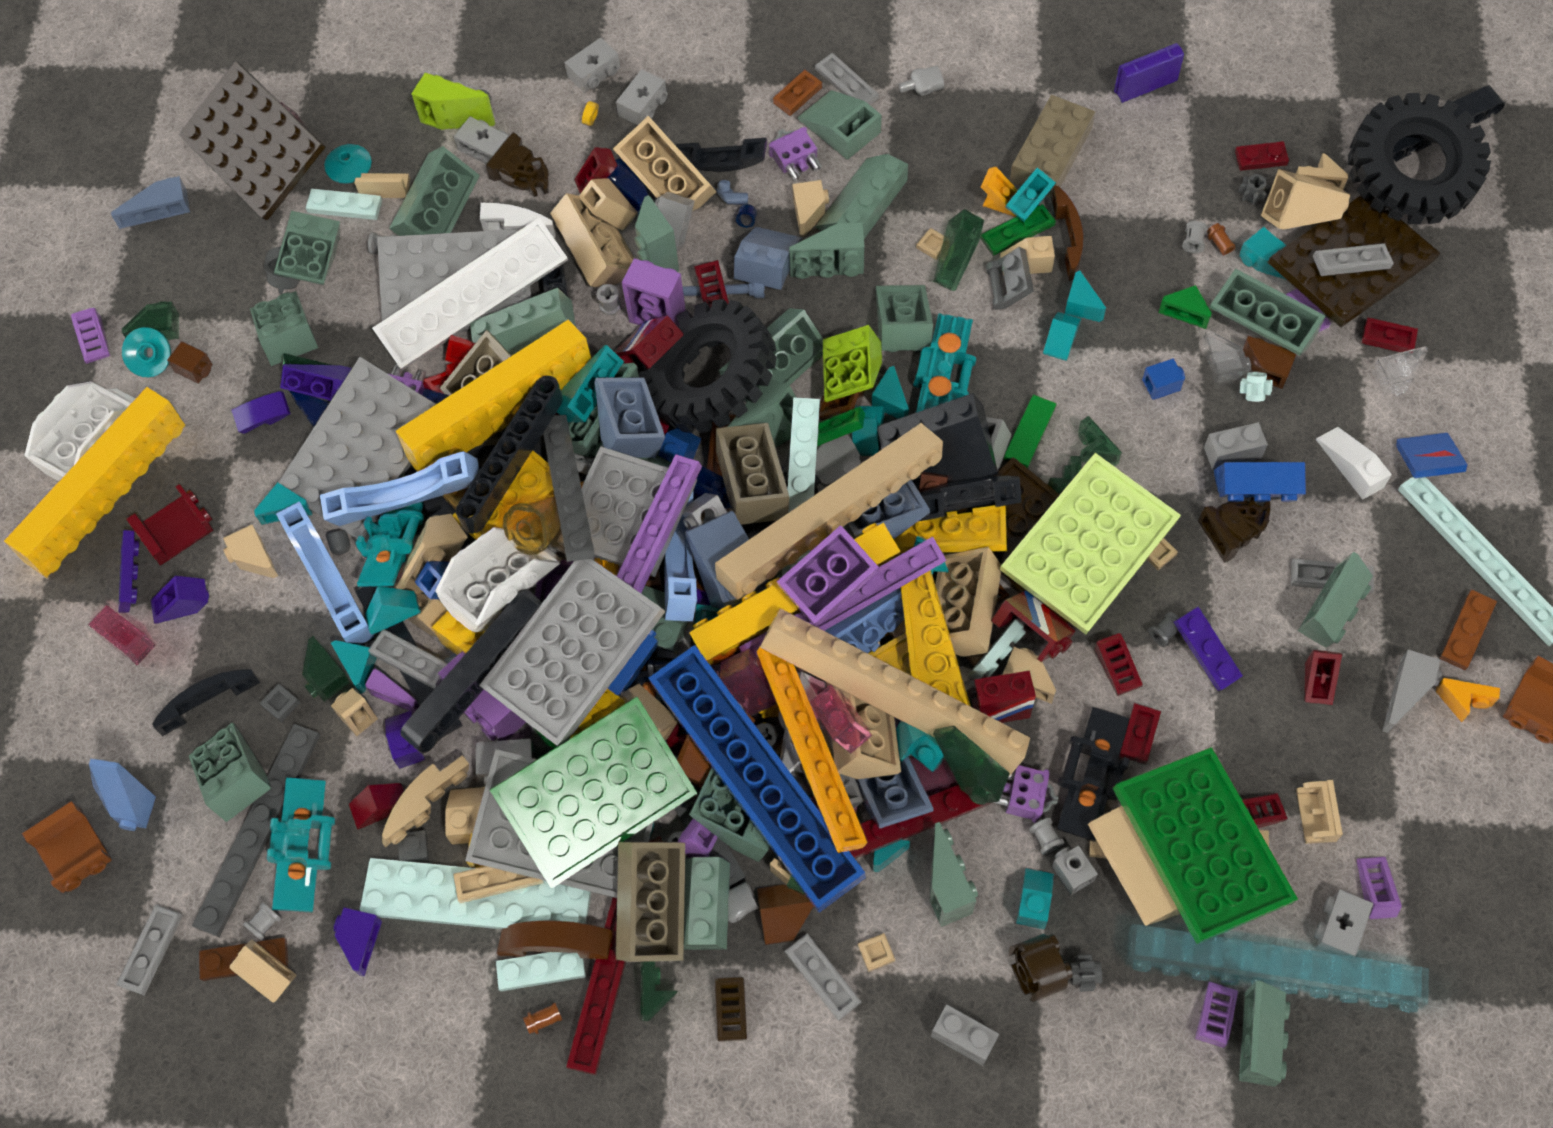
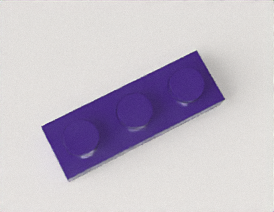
(128, 572)
(1208, 649)

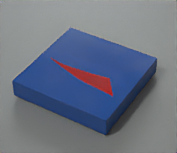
(1431, 455)

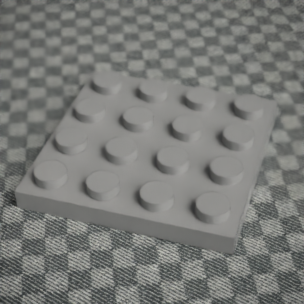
(617, 500)

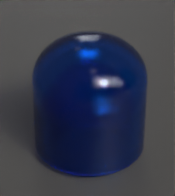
(749, 210)

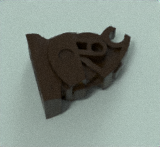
(518, 167)
(1234, 525)

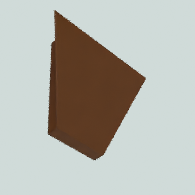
(838, 406)
(782, 913)

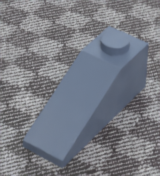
(156, 202)

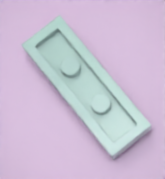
(344, 204)
(999, 649)
(539, 970)

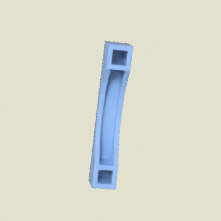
(440, 478)
(325, 575)
(679, 576)

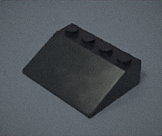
(964, 433)

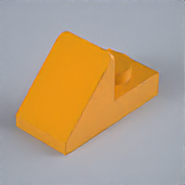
(998, 191)
(1460, 694)

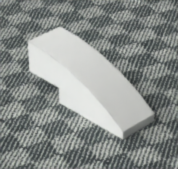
(509, 217)

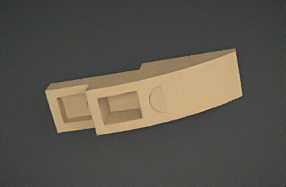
(414, 805)

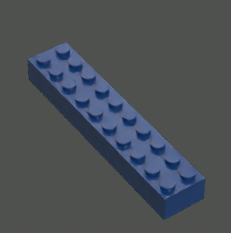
(756, 778)

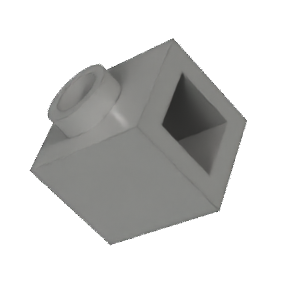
(1074, 869)

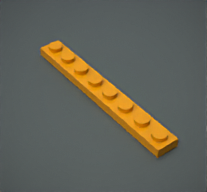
(813, 753)

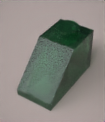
(159, 316)
(322, 672)

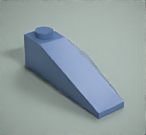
(871, 623)
(121, 794)

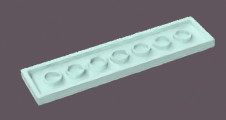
(430, 895)

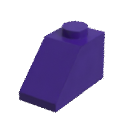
(179, 598)
(401, 750)
(357, 936)

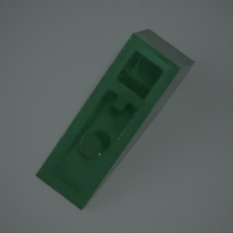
(957, 248)
(973, 768)

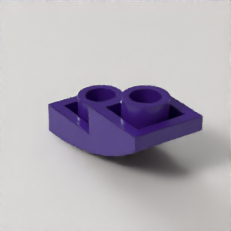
(261, 410)

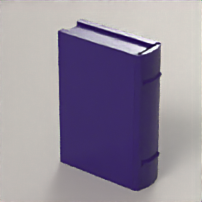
(1149, 72)

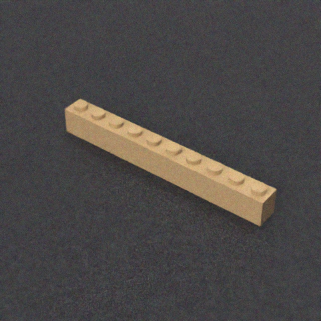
(827, 510)
(889, 688)

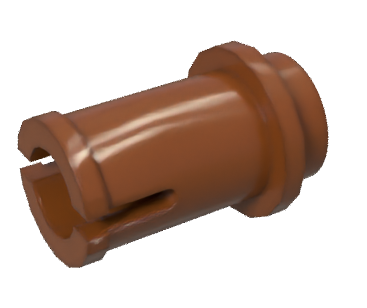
(1220, 238)
(542, 1018)

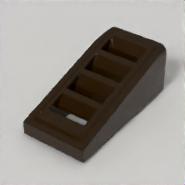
(726, 983)

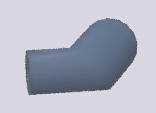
(729, 196)

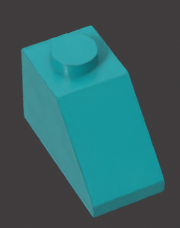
(1035, 898)

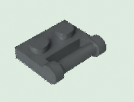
(1016, 276)

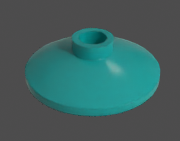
(347, 170)
(135, 352)

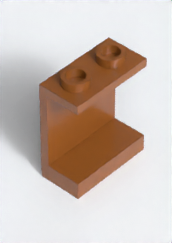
(1533, 701)
(68, 847)

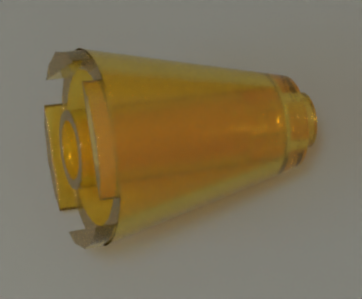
(532, 524)

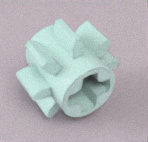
(1256, 386)

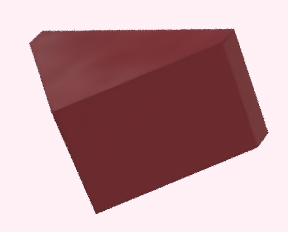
(1321, 676)
(375, 803)

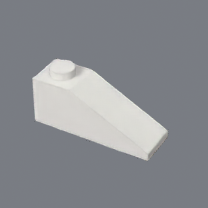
(1355, 462)

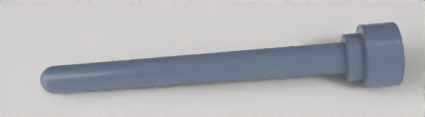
(753, 289)

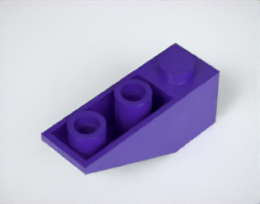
(314, 380)

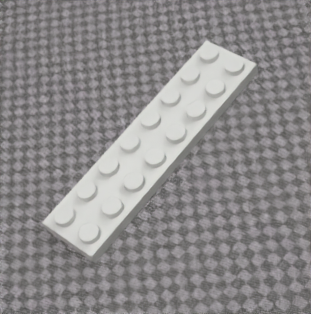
(470, 294)

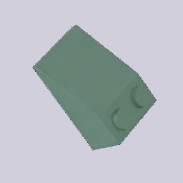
(903, 317)

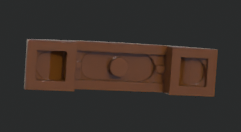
(1065, 209)
(555, 936)

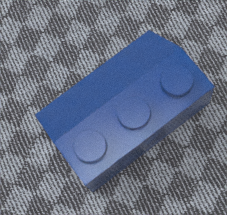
(1261, 480)

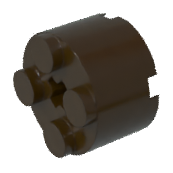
(1040, 966)

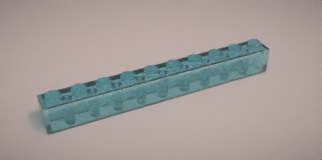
(1280, 967)

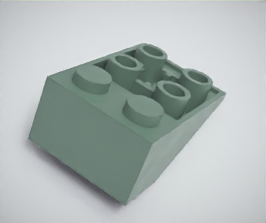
(843, 122)
(308, 247)
(830, 252)
(283, 327)
(773, 408)
(228, 773)
(726, 819)
(950, 892)

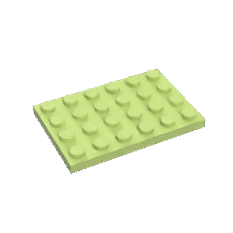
(1090, 543)

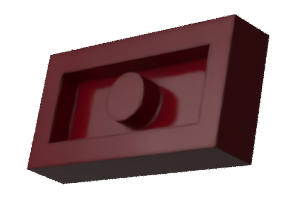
(1261, 156)
(1389, 335)
(1140, 733)

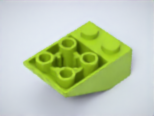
(449, 103)
(850, 362)

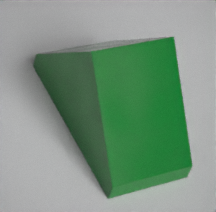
(1187, 306)

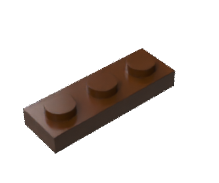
(216, 962)

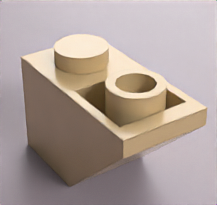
(608, 203)

